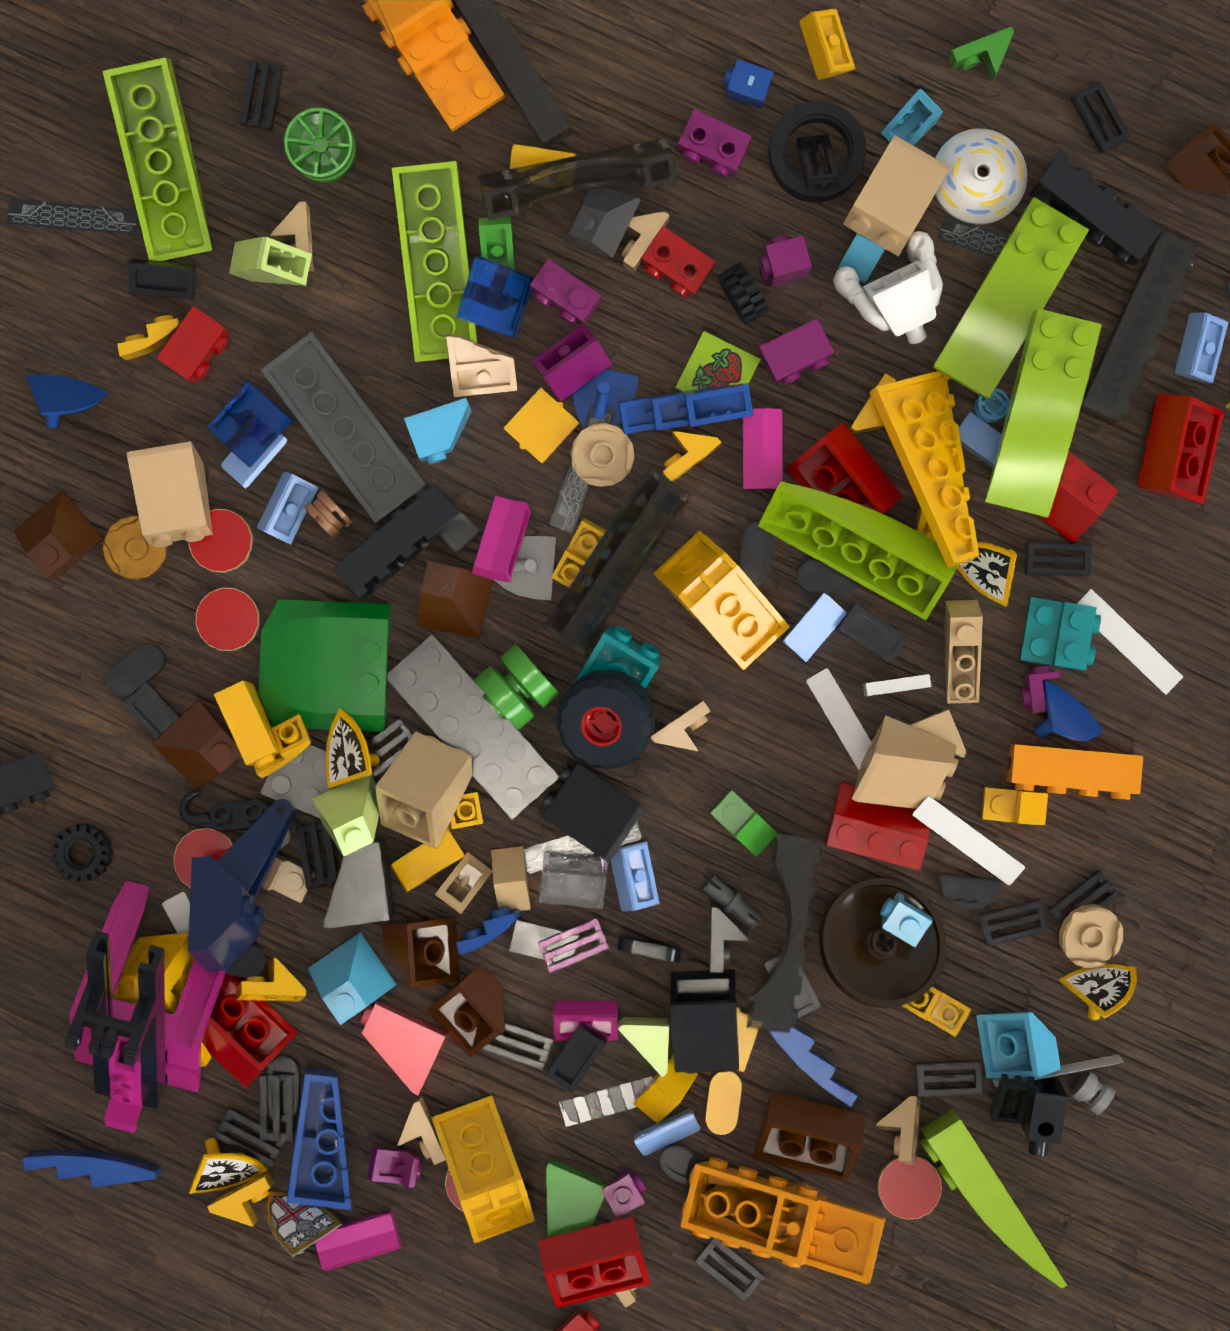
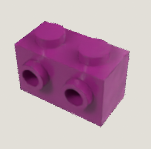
(713, 144)
(785, 260)
(565, 293)
(796, 352)
(572, 364)

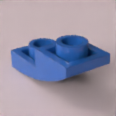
(499, 922)

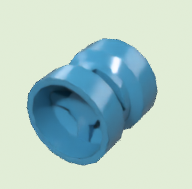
(989, 410)

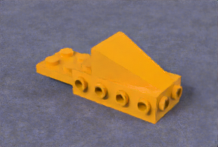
(438, 55)
(781, 1220)

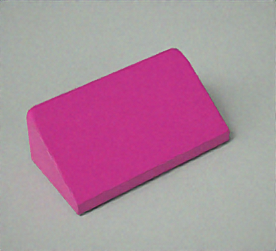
(598, 1015)

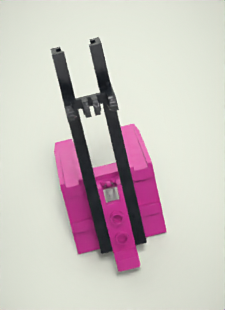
(102, 1024)

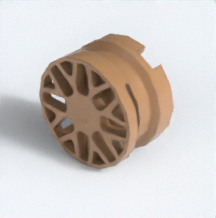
(328, 514)

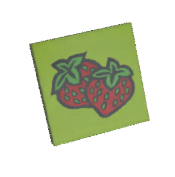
(716, 364)

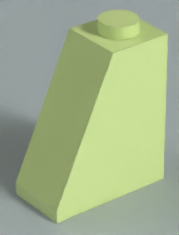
(270, 262)
(350, 813)

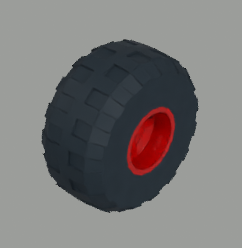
(601, 736)

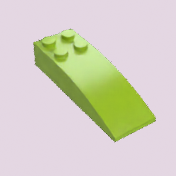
(159, 158)
(433, 254)
(1009, 294)
(1042, 412)
(861, 545)
(971, 1173)

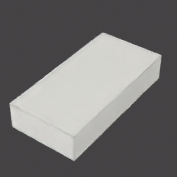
(896, 685)

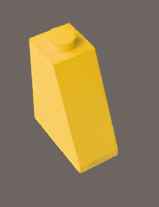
(248, 723)

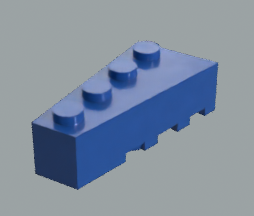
(319, 1155)

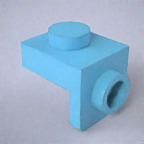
(904, 920)

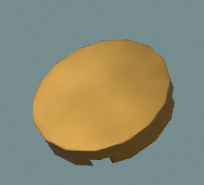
(130, 553)

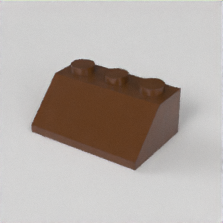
(810, 1136)

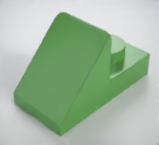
(989, 48)
(497, 241)
(743, 823)

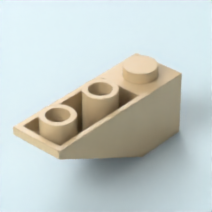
(963, 650)

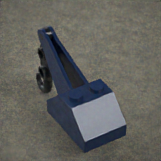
(224, 891)

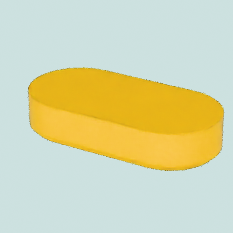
(723, 1102)

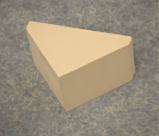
(942, 726)
(510, 878)
(464, 882)

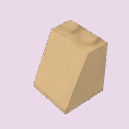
(896, 195)
(170, 494)
(904, 766)
(423, 788)

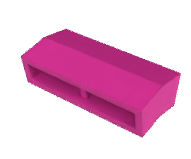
(762, 449)
(502, 539)
(359, 1241)

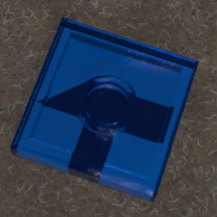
(495, 297)
(249, 424)

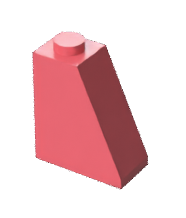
(403, 1042)

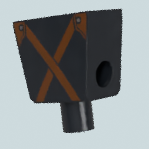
(1045, 1115)

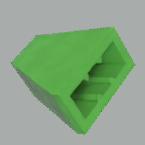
(571, 1198)

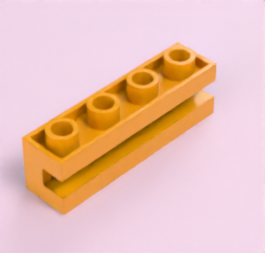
(1075, 769)

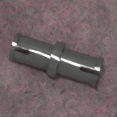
(732, 902)

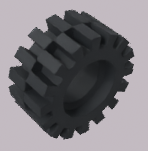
(743, 293)
(67, 866)

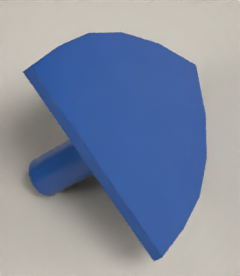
(604, 393)
(62, 396)
(1067, 716)

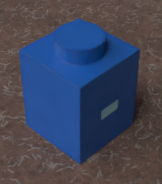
(747, 83)

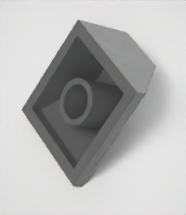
(602, 220)

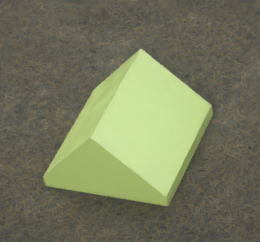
(650, 1038)

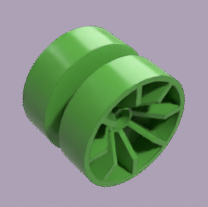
(320, 145)
(507, 692)

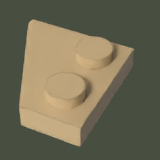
(479, 368)

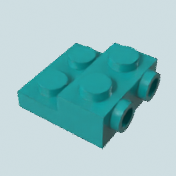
(1059, 634)
(622, 654)

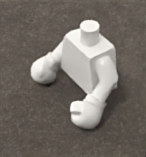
(902, 298)

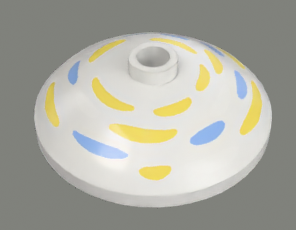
(979, 198)

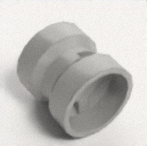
(1092, 1092)

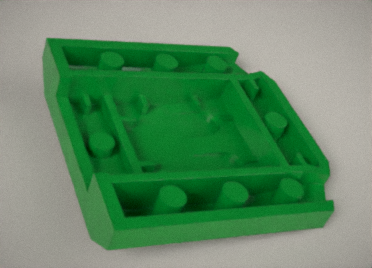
(325, 660)

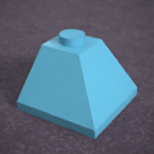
(438, 430)
(351, 978)
(1017, 1045)

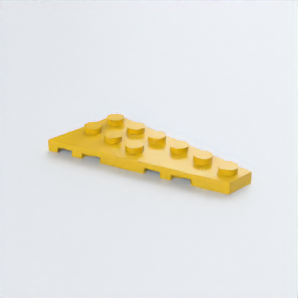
(930, 451)

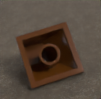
(1204, 162)
(57, 536)
(453, 600)
(198, 745)
(422, 951)
(472, 1011)

